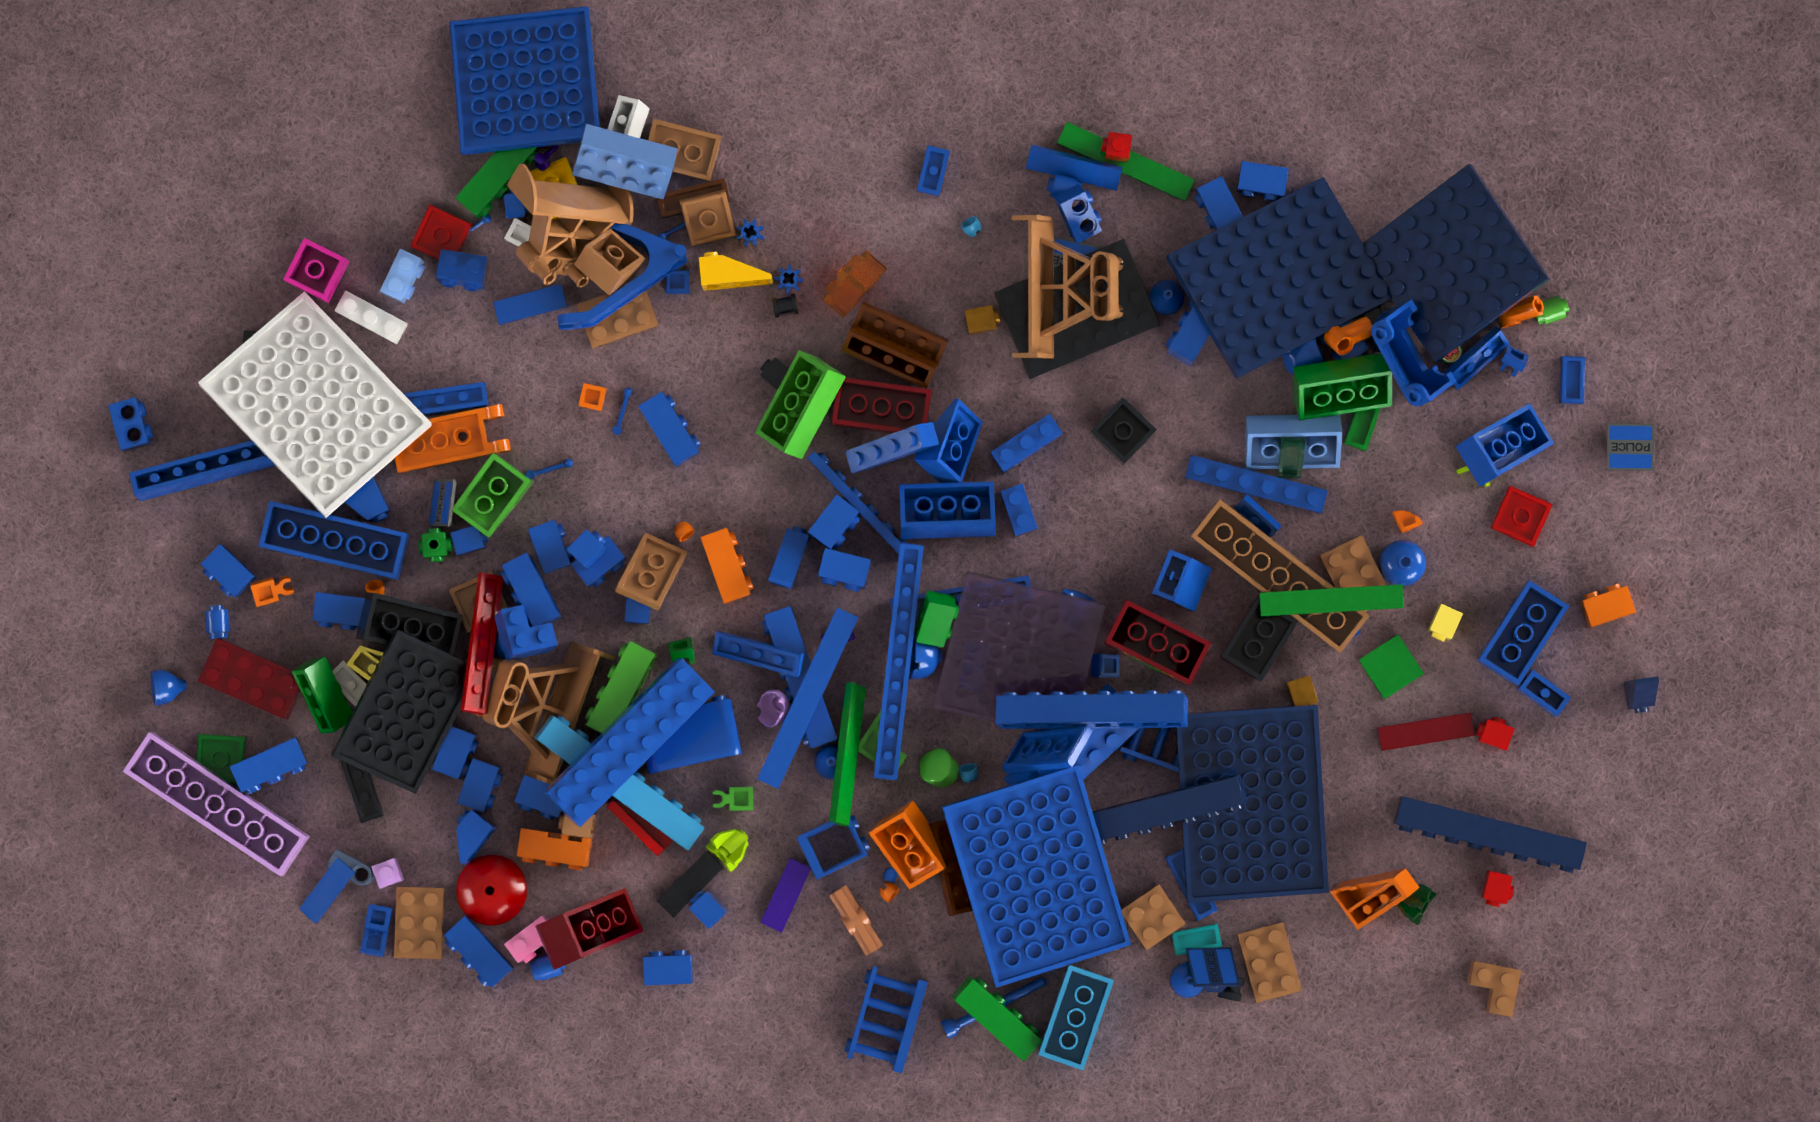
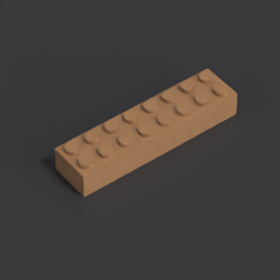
(1272, 569)

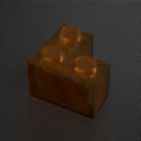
(853, 282)

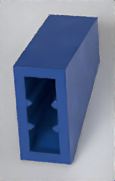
(369, 502)
(789, 557)

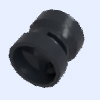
(1232, 993)

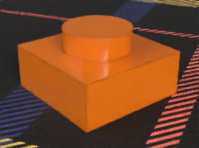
(592, 397)

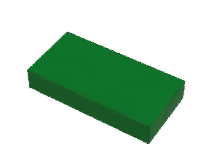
(1361, 428)

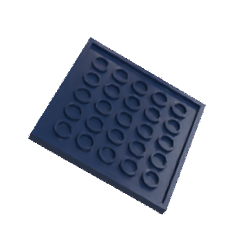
(1455, 262)

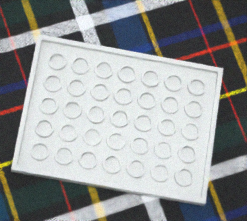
(315, 404)

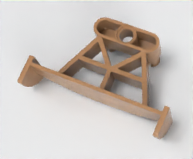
(558, 243)
(1041, 287)
(566, 701)

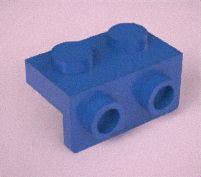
(461, 270)

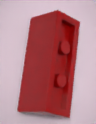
(647, 833)

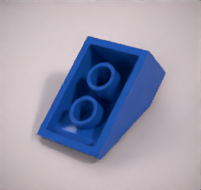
(957, 435)

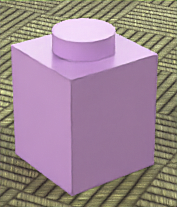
(388, 873)

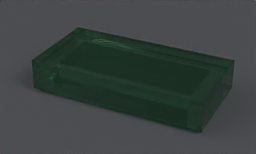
(1291, 457)

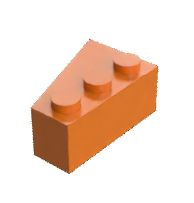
(554, 848)
(1373, 895)

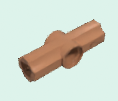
(856, 920)

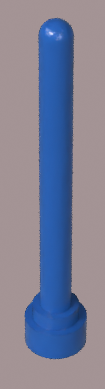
(953, 1026)

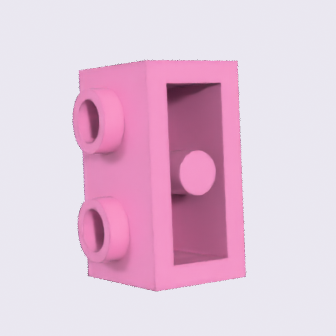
(526, 942)

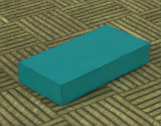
(1198, 937)

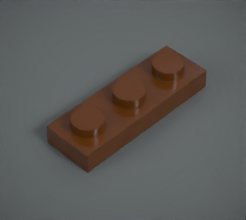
(671, 205)

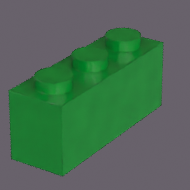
(323, 694)

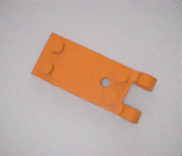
(442, 444)

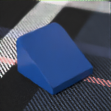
(1105, 665)

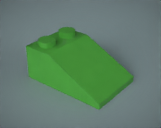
(492, 495)

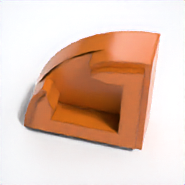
(1406, 520)

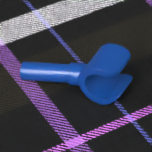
(890, 874)

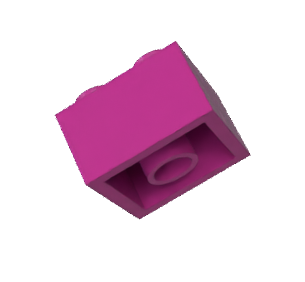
(316, 270)

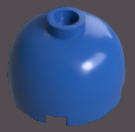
(1402, 562)
(923, 660)

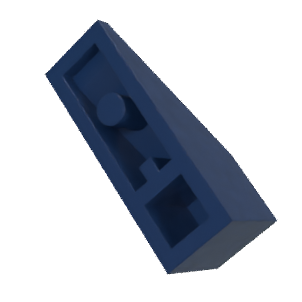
(1641, 693)

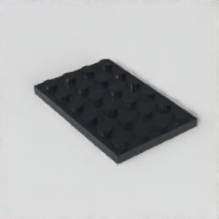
(1090, 333)
(404, 712)

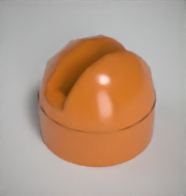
(683, 531)
(375, 586)
(890, 892)

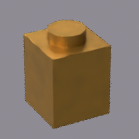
(981, 319)
(1302, 691)

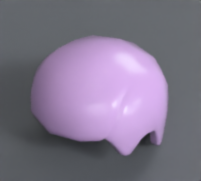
(773, 707)

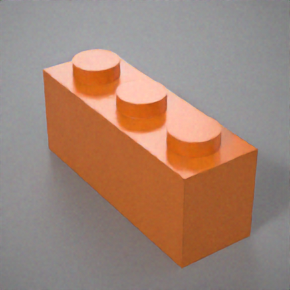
(727, 565)

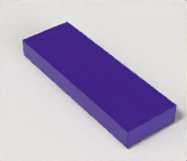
(785, 895)

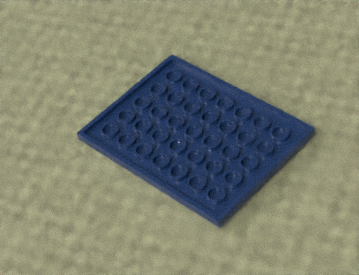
(1279, 277)
(1279, 834)

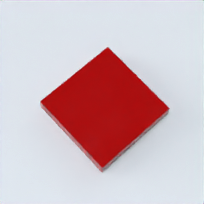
(440, 231)
(1521, 516)

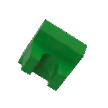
(682, 649)

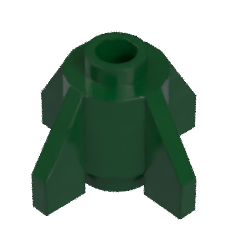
(1417, 903)

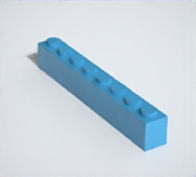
(634, 793)

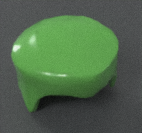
(939, 768)

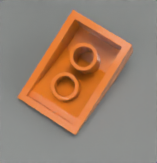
(908, 844)

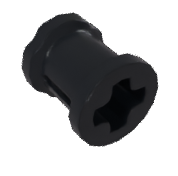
(785, 305)

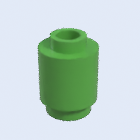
(1554, 310)

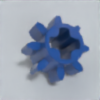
(748, 226)
(788, 286)

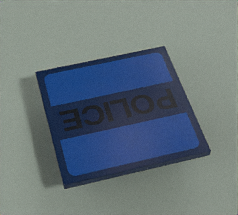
(1212, 968)

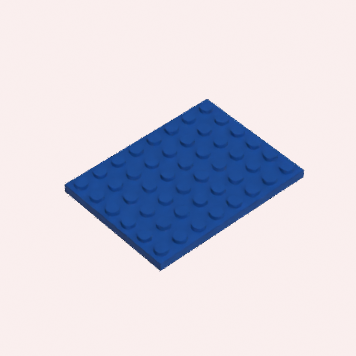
(1036, 875)

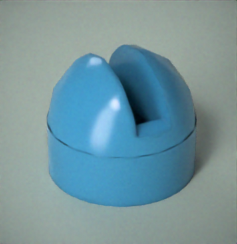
(971, 226)
(968, 772)

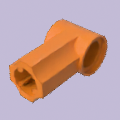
(1524, 310)
(1344, 338)

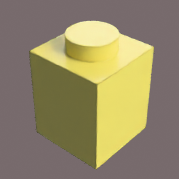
(1444, 623)

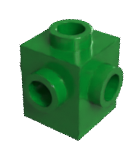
(444, 545)

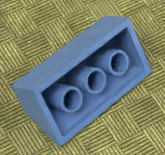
(1264, 436)

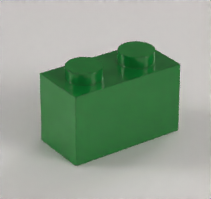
(936, 618)

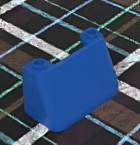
(1401, 355)
(704, 737)

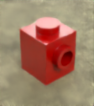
(1117, 146)
(1495, 733)
(1497, 888)

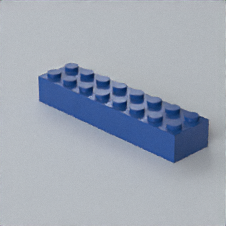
(628, 742)

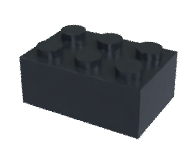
(1258, 641)

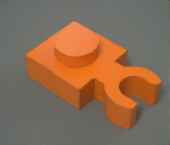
(267, 591)

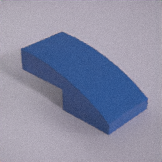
(376, 930)

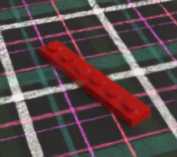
(481, 644)

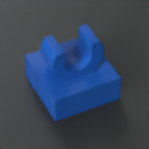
(1514, 359)

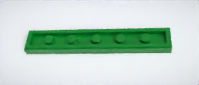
(1137, 167)
(1331, 600)
(847, 754)

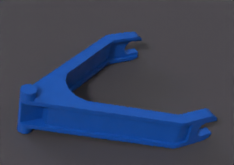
(663, 260)

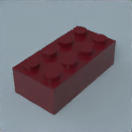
(880, 406)
(250, 678)

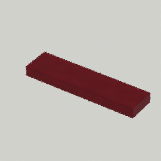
(1425, 731)

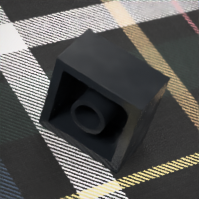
(1123, 431)

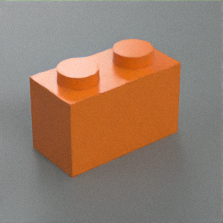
(1607, 606)

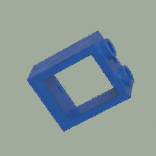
(812, 859)

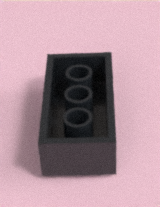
(384, 614)

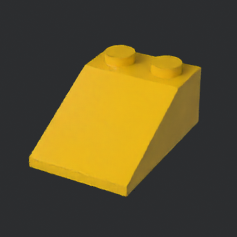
(725, 273)

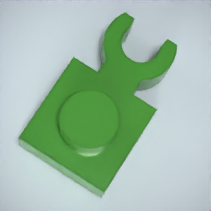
(739, 798)

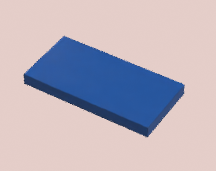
(1047, 749)

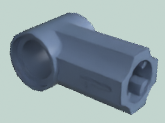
(355, 865)

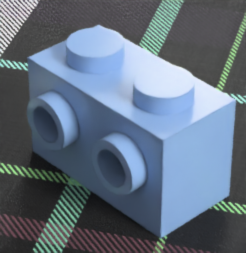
(402, 276)

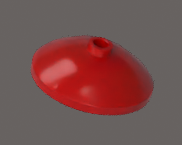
(508, 886)

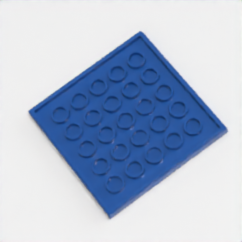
(524, 80)

